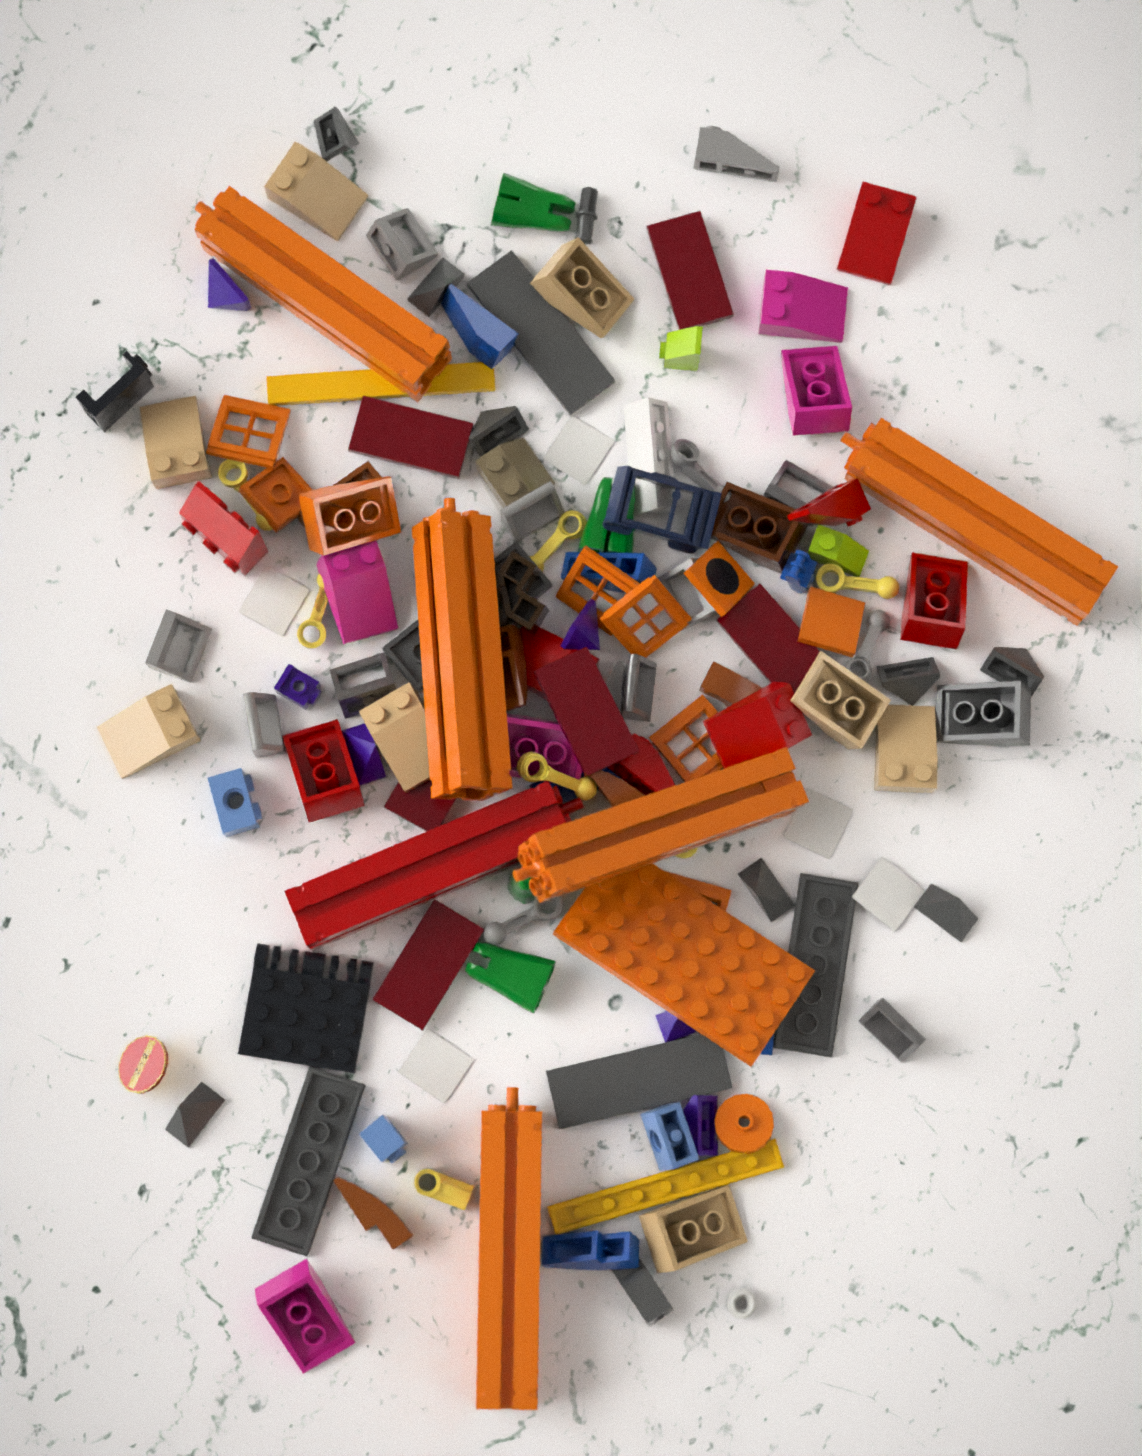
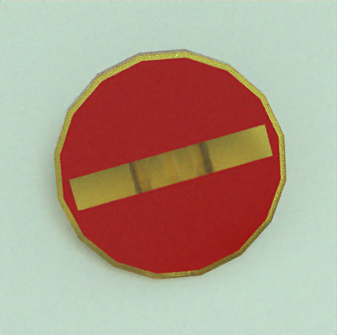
(143, 1064)

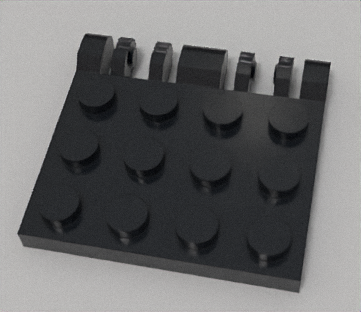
(303, 1014)

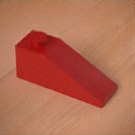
(834, 507)
(645, 769)

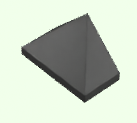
(333, 134)
(433, 287)
(496, 428)
(1013, 665)
(910, 678)
(766, 889)
(946, 912)
(194, 1114)

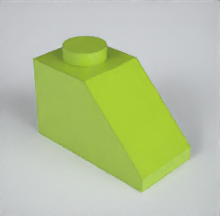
(682, 349)
(839, 549)

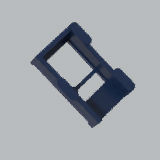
(699, 520)

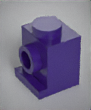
(303, 698)

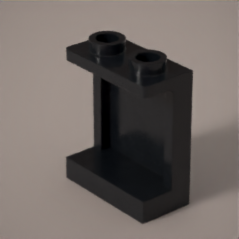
(120, 396)

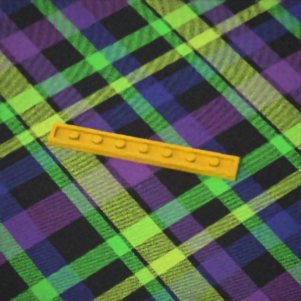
(355, 384)
(663, 1187)

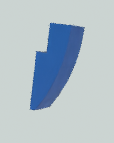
(591, 1251)

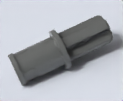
(586, 214)

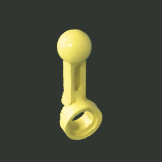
(223, 469)
(558, 538)
(886, 587)
(315, 618)
(583, 787)

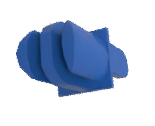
(799, 571)

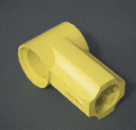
(446, 1189)

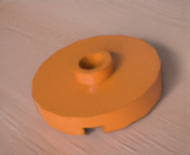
(740, 1138)

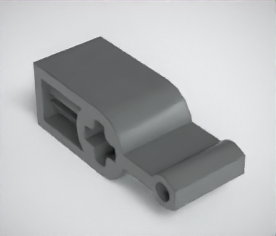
(644, 1293)

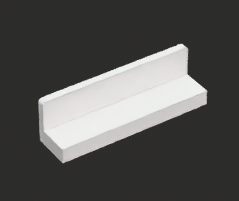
(649, 450)

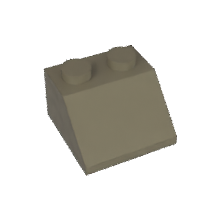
(512, 471)

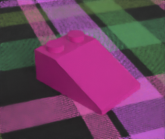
(802, 307)
(816, 390)
(358, 592)
(544, 738)
(303, 1316)

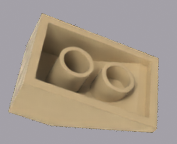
(315, 191)
(582, 288)
(175, 442)
(840, 702)
(148, 731)
(400, 733)
(906, 750)
(693, 1229)

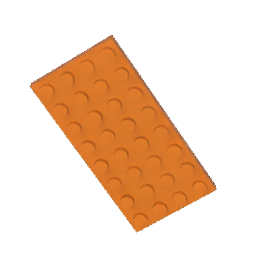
(687, 957)

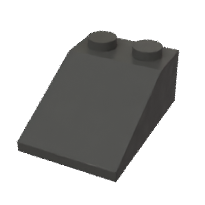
(984, 713)

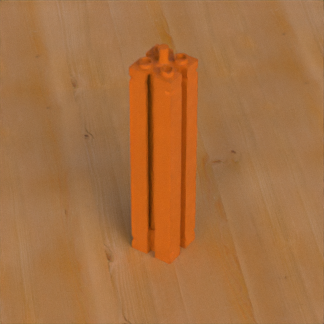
(322, 292)
(978, 520)
(461, 655)
(660, 825)
(509, 1256)

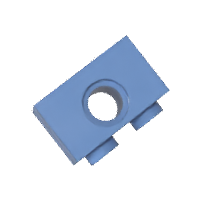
(223, 788)
(669, 1136)
(384, 1140)

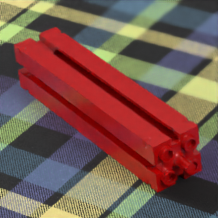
(424, 866)

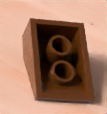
(757, 527)

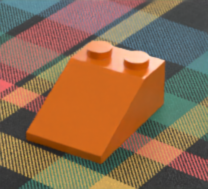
(349, 514)

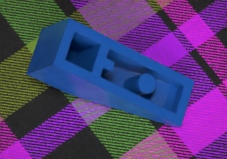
(479, 329)
(633, 564)

